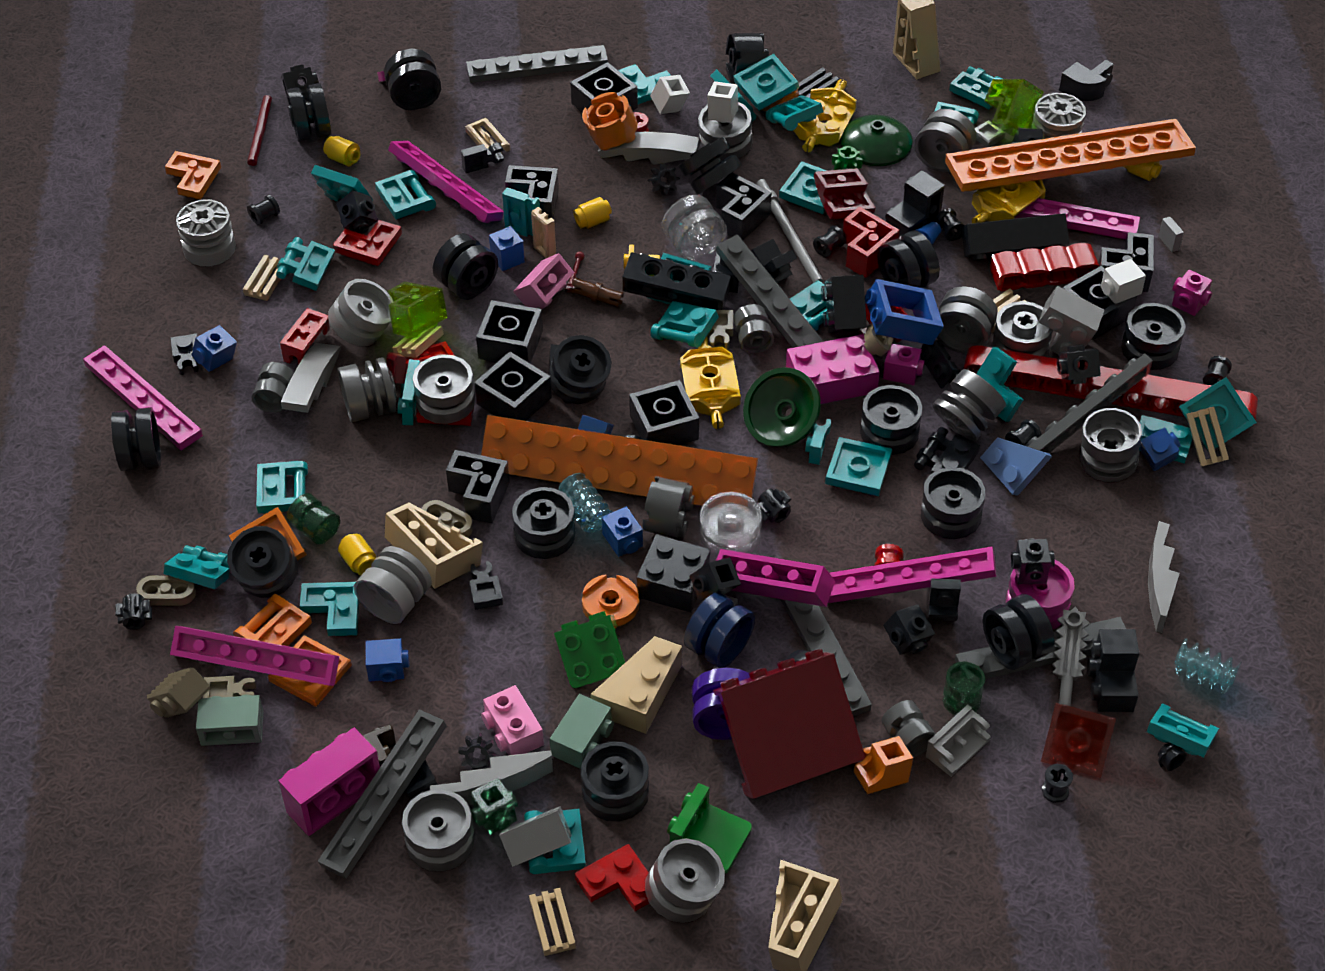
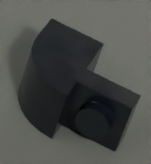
(1086, 83)
(773, 260)
(943, 599)

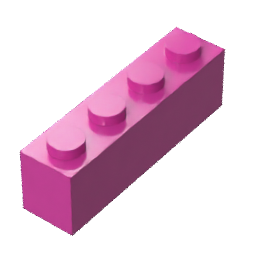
(781, 578)

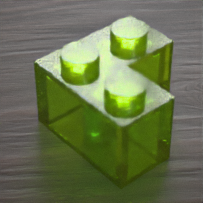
(1014, 103)
(416, 308)

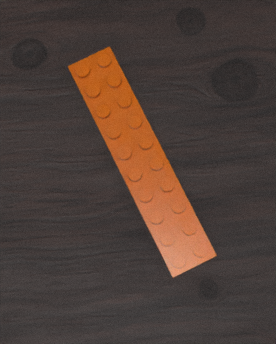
(1069, 155)
(613, 460)

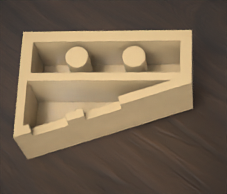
(917, 37)
(436, 546)
(641, 684)
(801, 916)

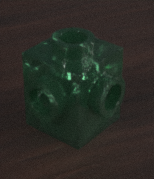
(494, 806)

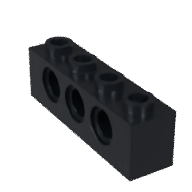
(662, 285)

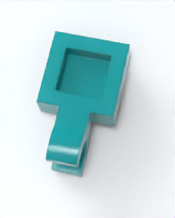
(816, 443)

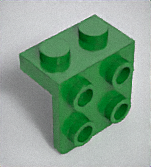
(590, 649)
(710, 825)

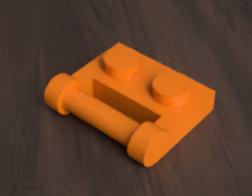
(282, 628)

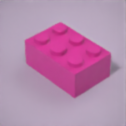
(837, 367)
(329, 781)

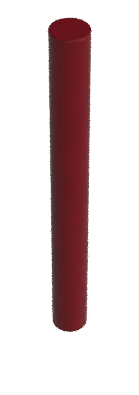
(259, 130)

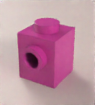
(903, 364)

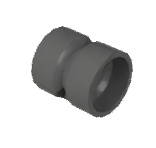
(753, 328)
(271, 386)
(908, 722)

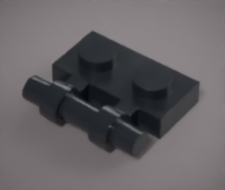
(956, 453)

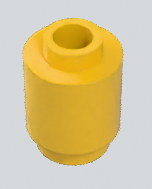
(342, 150)
(1145, 170)
(592, 213)
(356, 553)

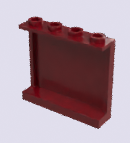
(790, 723)

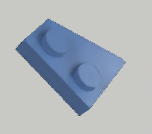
(1014, 463)

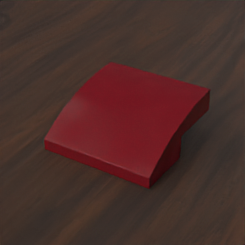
(842, 192)

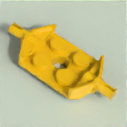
(838, 111)
(1003, 203)
(714, 394)

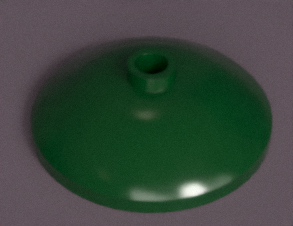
(879, 139)
(771, 398)

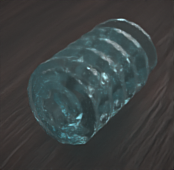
(587, 503)
(1206, 667)

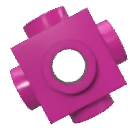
(1191, 292)

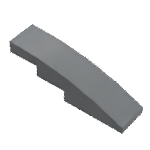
(656, 146)
(310, 377)
(1161, 579)
(512, 771)

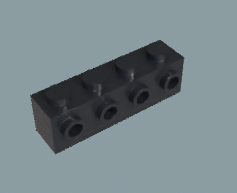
(1014, 235)

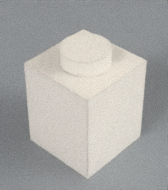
(670, 94)
(722, 102)
(1123, 281)

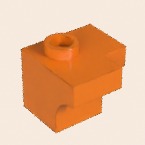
(885, 765)

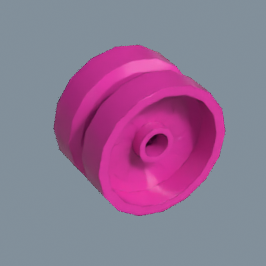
(1051, 596)

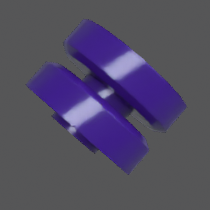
(707, 709)

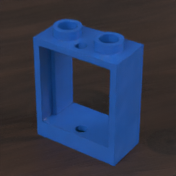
(920, 328)

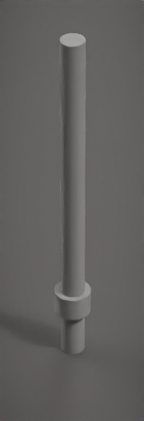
(791, 234)

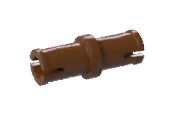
(597, 292)

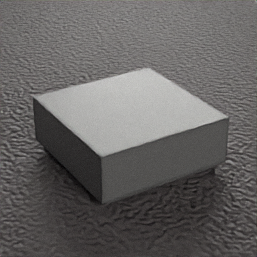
(989, 134)
(1171, 234)

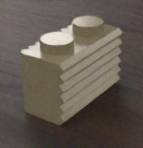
(178, 693)

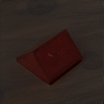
(1078, 739)

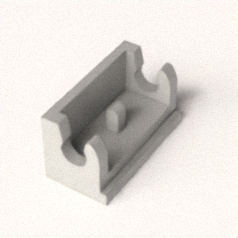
(958, 741)
(536, 836)

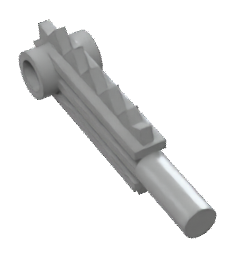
(1069, 666)

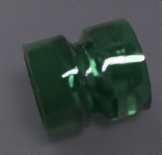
(313, 518)
(963, 686)

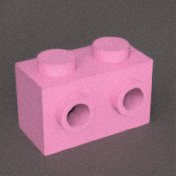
(544, 282)
(512, 722)

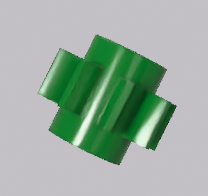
(847, 158)

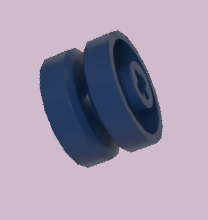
(719, 630)

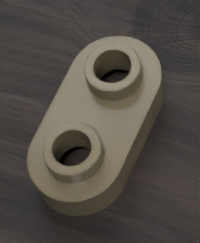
(876, 343)
(450, 516)
(167, 590)

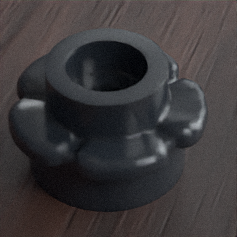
(1171, 756)

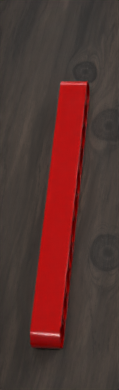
(1149, 394)

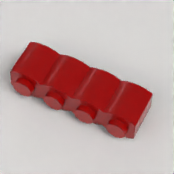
(1040, 267)

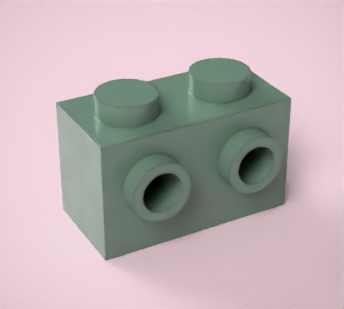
(229, 720)
(581, 730)

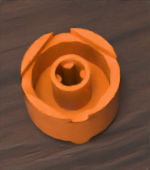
(610, 120)

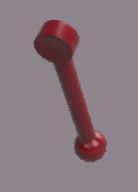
(579, 256)

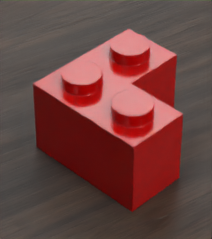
(864, 237)

